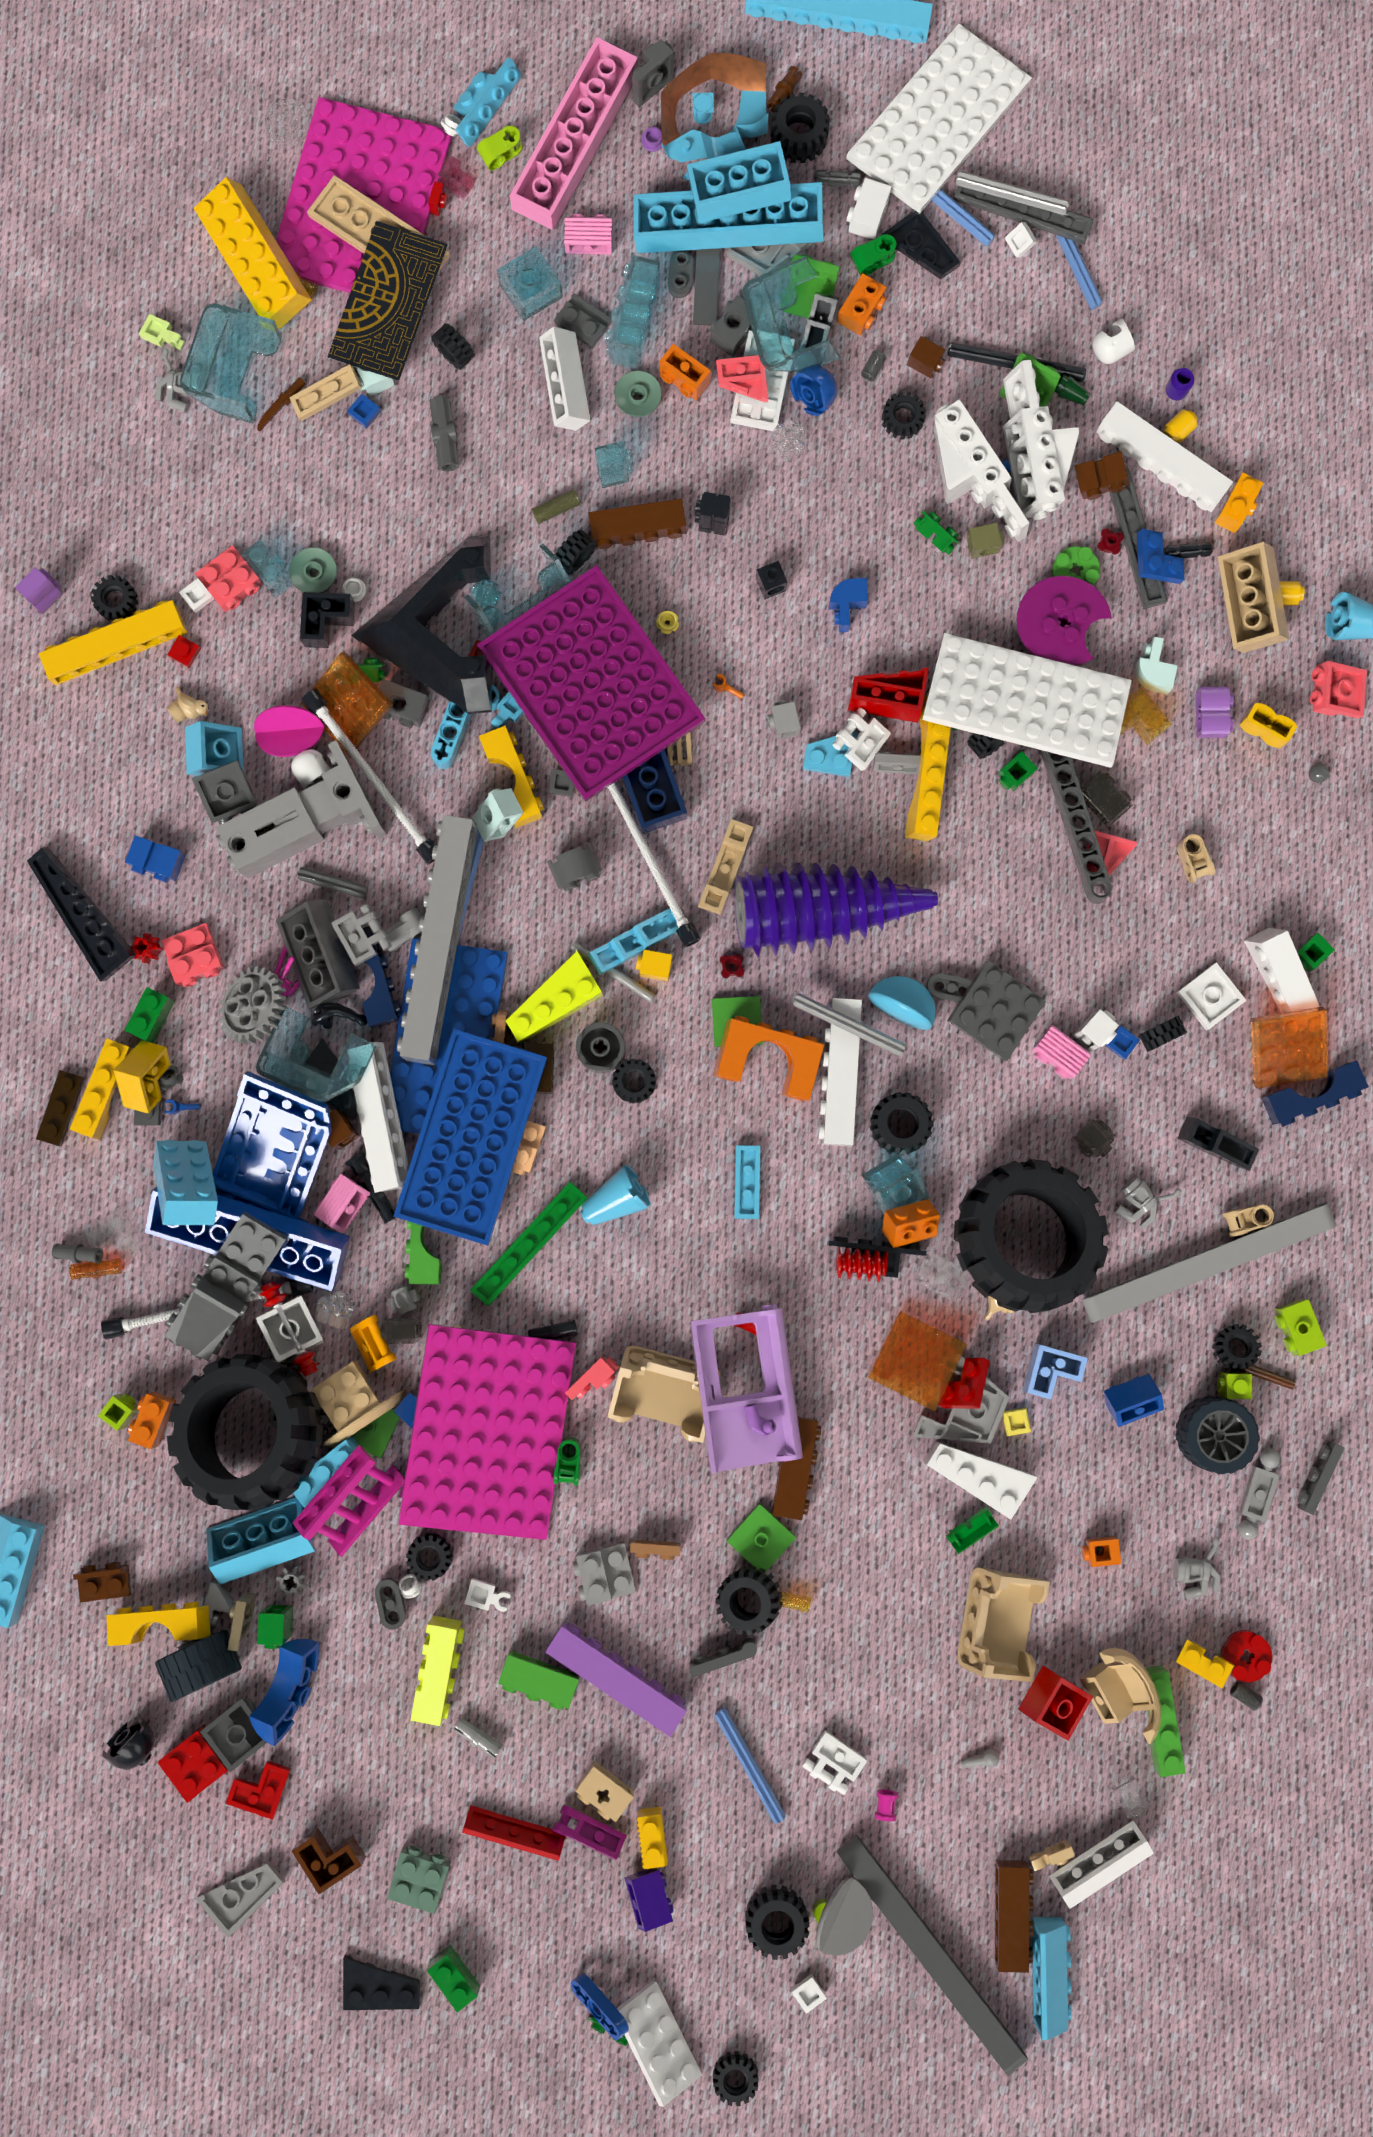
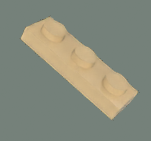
(325, 392)

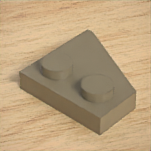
(242, 1615)

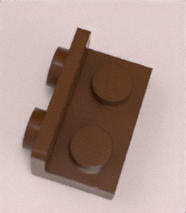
(104, 1582)

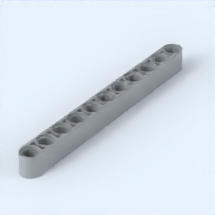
(1209, 1262)

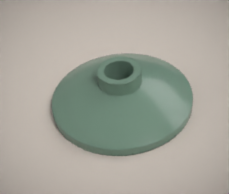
(637, 383)
(308, 561)

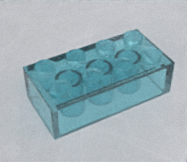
(633, 312)

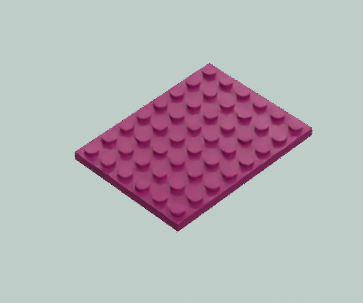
(376, 155)
(486, 1432)

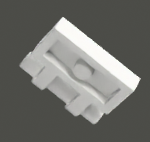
(867, 743)
(838, 1756)

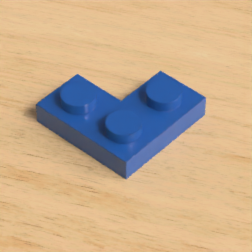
(1153, 563)

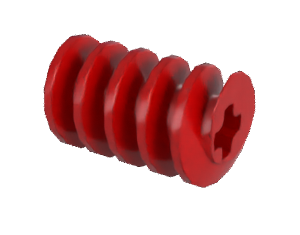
(861, 1264)

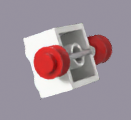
(289, 1329)

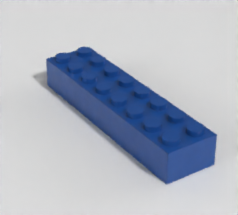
(307, 1255)

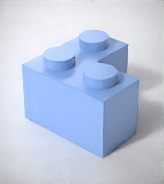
(1046, 1365)

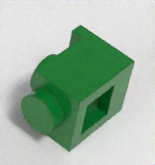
(1022, 766)
(1319, 949)

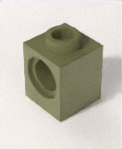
(984, 540)

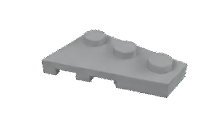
(239, 1898)

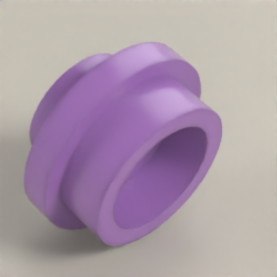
(652, 139)

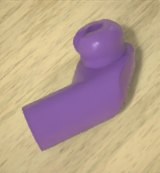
(758, 1423)

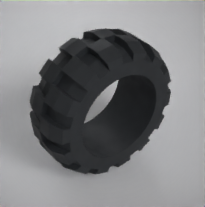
(1078, 1216)
(196, 1424)

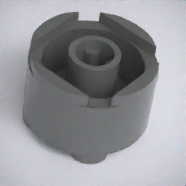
(574, 867)
(592, 1037)

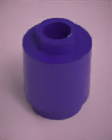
(1179, 384)

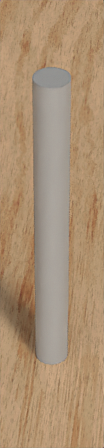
(618, 975)

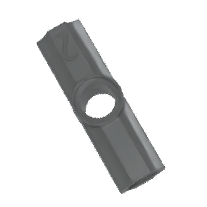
(444, 433)

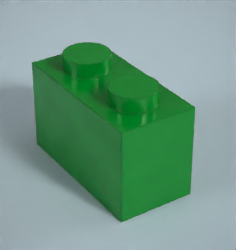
(149, 1015)
(275, 1625)
(453, 1978)

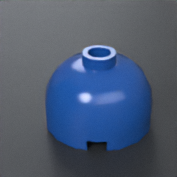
(815, 388)

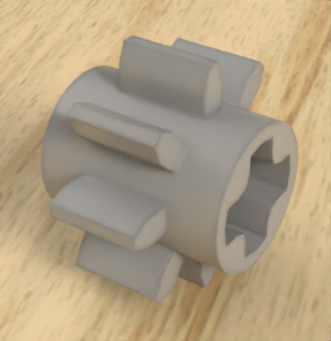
(404, 1300)
(285, 1584)

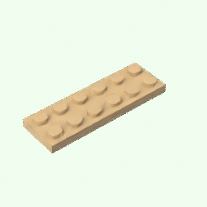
(353, 215)

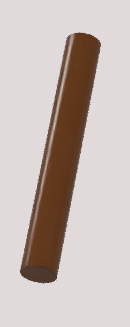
(1270, 1376)

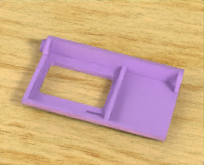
(727, 1429)

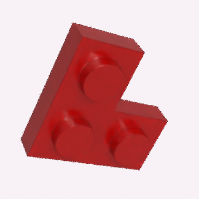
(969, 1391)
(262, 1797)

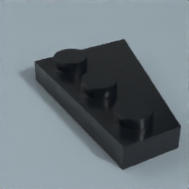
(923, 245)
(325, 1060)
(377, 1989)

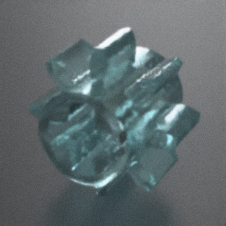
(485, 593)

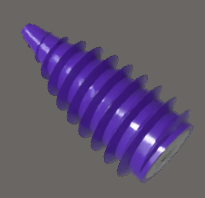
(817, 905)

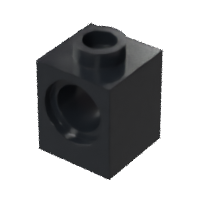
(771, 580)

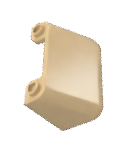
(659, 1389)
(999, 1623)

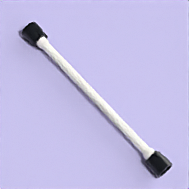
(317, 704)
(686, 931)
(119, 1326)

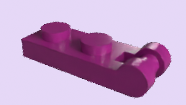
(590, 1833)

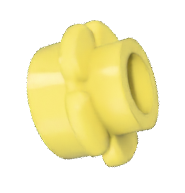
(667, 616)

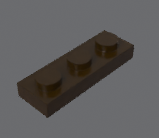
(60, 1108)

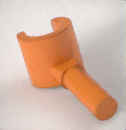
(726, 687)

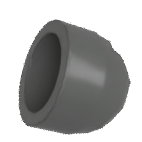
(1318, 773)

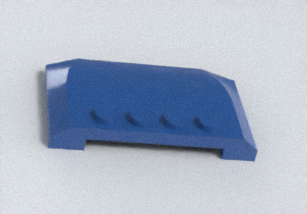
(272, 1147)

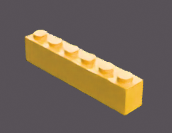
(112, 642)

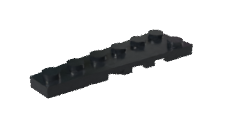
(89, 927)

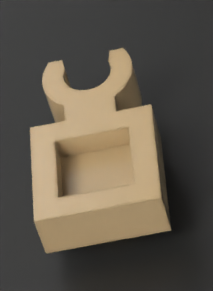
(1055, 1854)

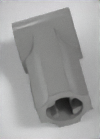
(405, 929)

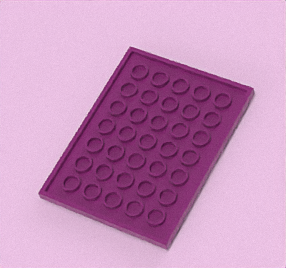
(591, 683)

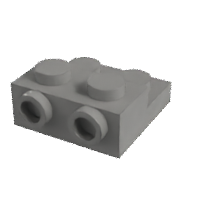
(604, 1574)

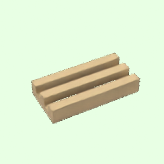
(688, 761)

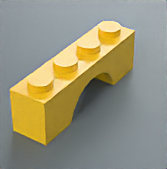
(500, 750)
(94, 1107)
(184, 1623)

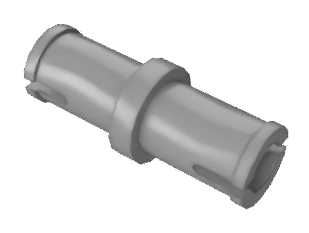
(478, 1737)

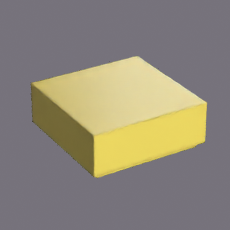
(1016, 1421)

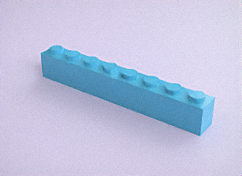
(885, 18)

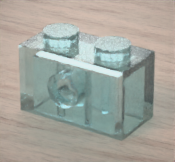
(613, 464)
(267, 568)

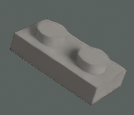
(894, 763)

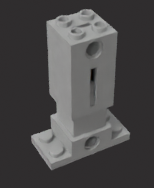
(298, 819)

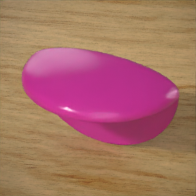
(287, 730)

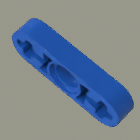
(599, 2006)

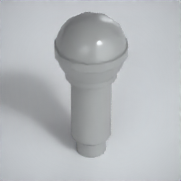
(988, 1758)

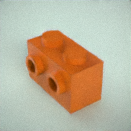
(862, 304)
(684, 372)
(910, 1223)
(151, 1420)

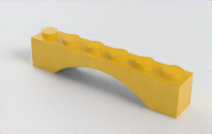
(926, 802)

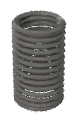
(872, 365)
(1246, 1695)

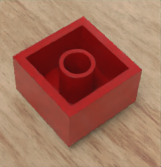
(1055, 1703)
(192, 1765)

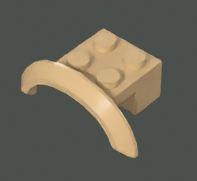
(351, 1402)
(1123, 1687)

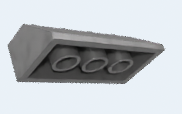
(318, 953)

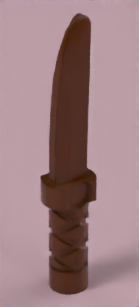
(283, 399)

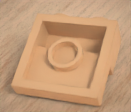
(529, 1148)

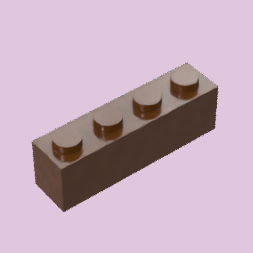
(637, 523)
(795, 1475)
(1012, 1916)

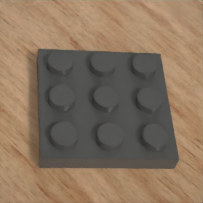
(996, 1010)

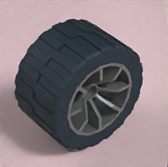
(1217, 1434)
(197, 1665)

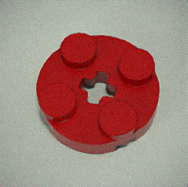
(1260, 1661)

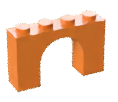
(801, 1053)

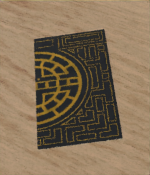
(387, 300)

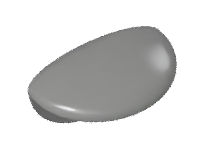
(845, 1919)

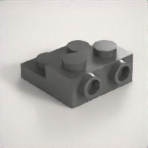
(655, 73)
(225, 792)
(233, 1734)

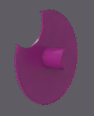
(1056, 618)

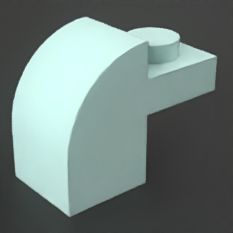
(1154, 674)

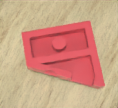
(743, 376)
(1113, 851)

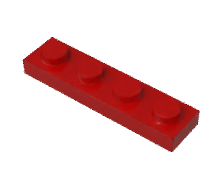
(513, 1833)

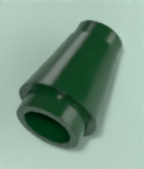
(1071, 390)

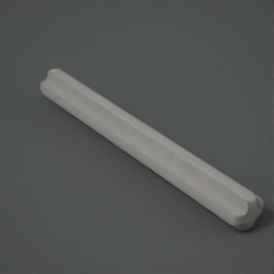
(1012, 192)
(849, 1024)

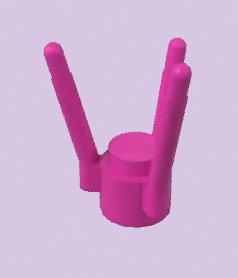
(286, 983)

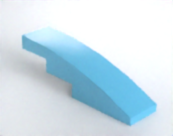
(634, 941)

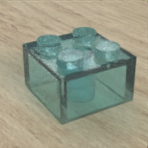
(529, 283)
(895, 1183)

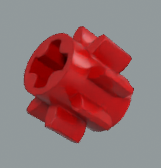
(153, 948)

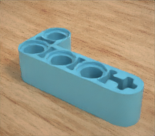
(456, 723)

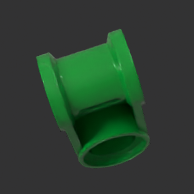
(874, 254)
(568, 1466)

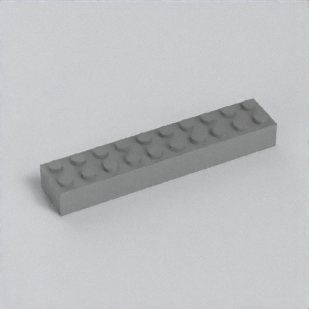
(438, 940)

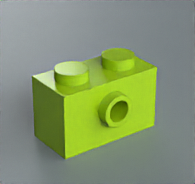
(1299, 1327)

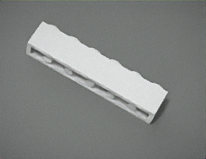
(1163, 457)
(841, 1078)
(381, 1124)

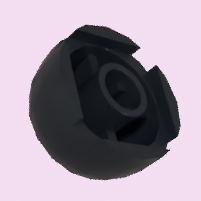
(130, 1745)

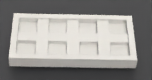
(755, 413)
(658, 2044)

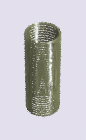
(568, 503)

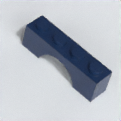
(380, 1006)
(1341, 1082)

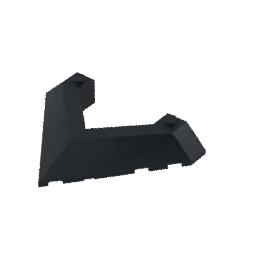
(402, 635)

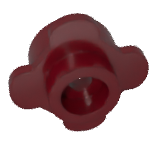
(1107, 547)
(736, 971)

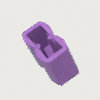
(39, 589)
(1213, 712)

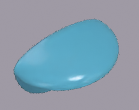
(904, 1001)

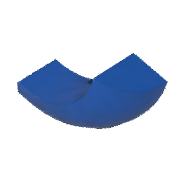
(288, 1690)

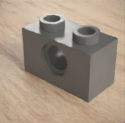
(731, 338)
(415, 706)

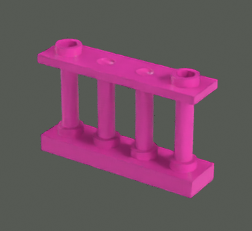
(337, 1489)

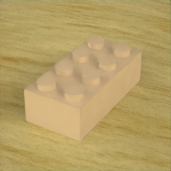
(1253, 597)

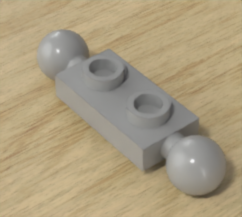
(1259, 1494)

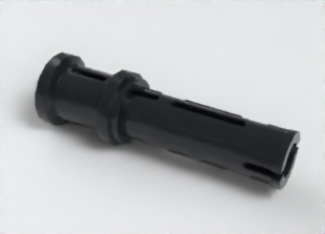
(363, 1177)

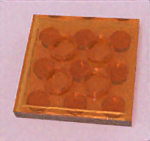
(351, 700)
(1289, 1047)
(917, 1361)

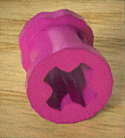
(886, 1805)

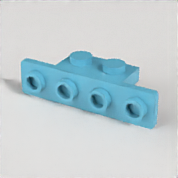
(483, 99)

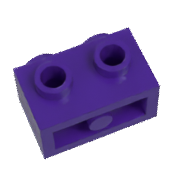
(649, 1899)

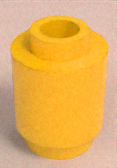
(1181, 425)
(1292, 592)

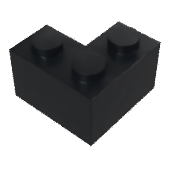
(320, 612)

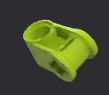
(500, 148)

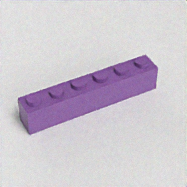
(616, 1678)

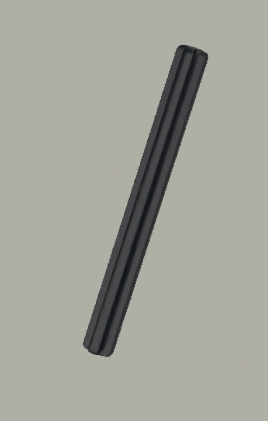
(1008, 360)

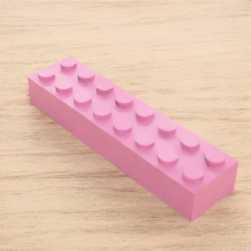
(574, 134)

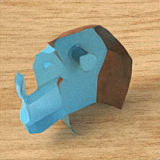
(752, 120)

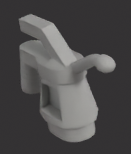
(172, 381)
(1141, 1196)
(1193, 1570)

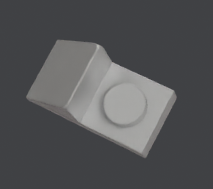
(218, 1600)

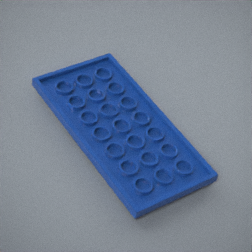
(470, 1005)
(470, 1137)

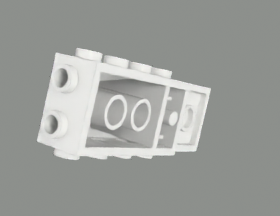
(1040, 455)
(971, 464)

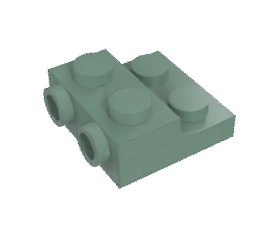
(419, 1879)

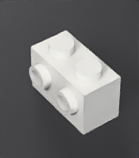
(869, 208)
(1096, 1030)

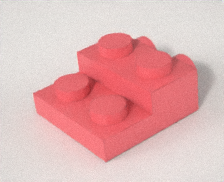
(229, 579)
(1338, 689)
(192, 955)
(598, 1375)

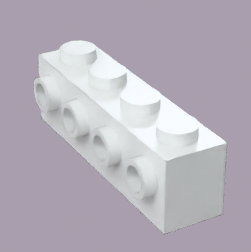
(564, 378)
(1101, 1864)

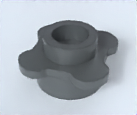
(170, 1078)

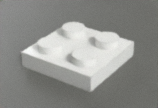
(1211, 996)

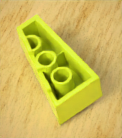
(556, 999)
(436, 1670)

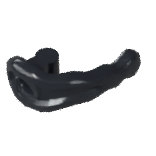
(324, 1014)

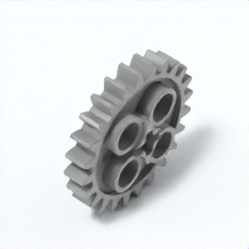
(251, 1005)

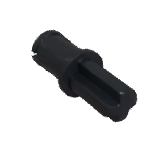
(555, 1331)

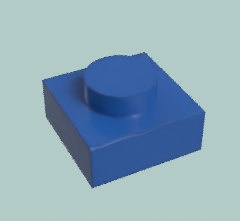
(364, 411)
(1123, 1043)

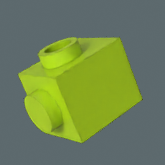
(1235, 1385)
(119, 1411)

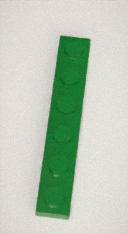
(528, 1244)

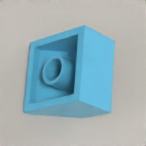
(212, 746)

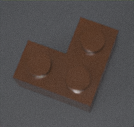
(327, 1865)

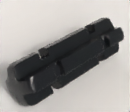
(1189, 550)

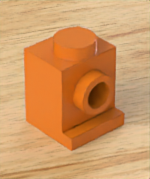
(1109, 1555)

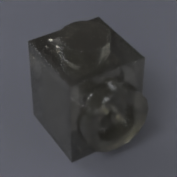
(1095, 1139)

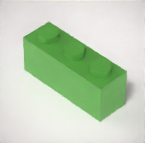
(538, 1680)

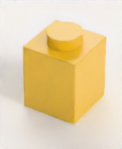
(654, 965)

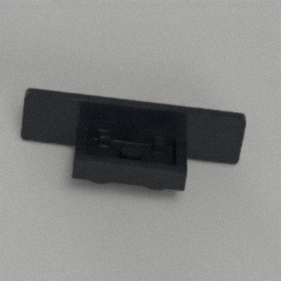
(893, 1253)

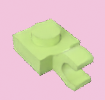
(159, 331)

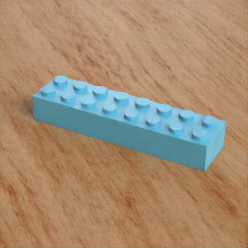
(671, 223)

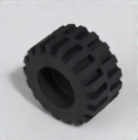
(800, 110)
(918, 1110)
(735, 1614)
(777, 1943)

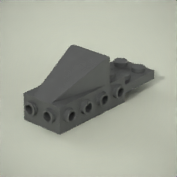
(224, 1287)

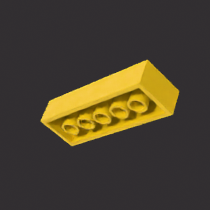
(252, 252)

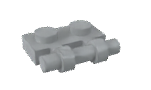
(355, 939)

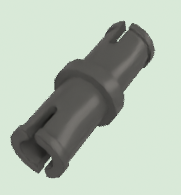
(77, 1253)

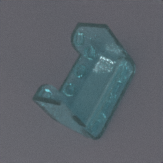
(222, 356)

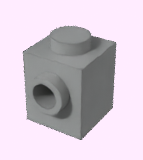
(784, 719)

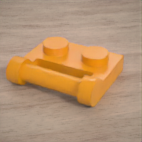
(370, 1343)

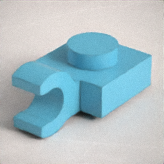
(508, 710)

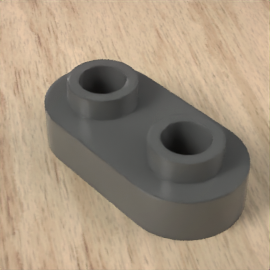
(680, 272)
(950, 986)
(389, 1603)

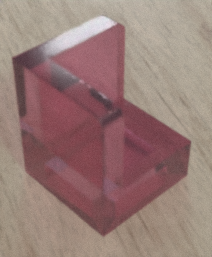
(454, 179)

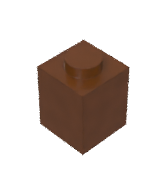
(926, 357)

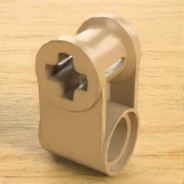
(1196, 859)
(1243, 1219)

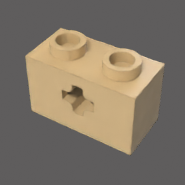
(597, 1780)

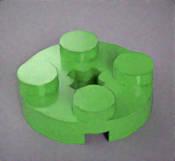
(1082, 558)

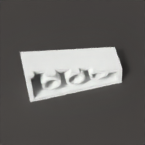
(1282, 970)
(987, 1480)

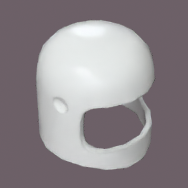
(1116, 347)
(308, 766)

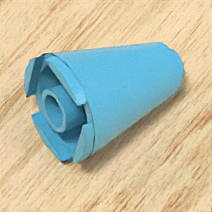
(1349, 618)
(616, 1198)

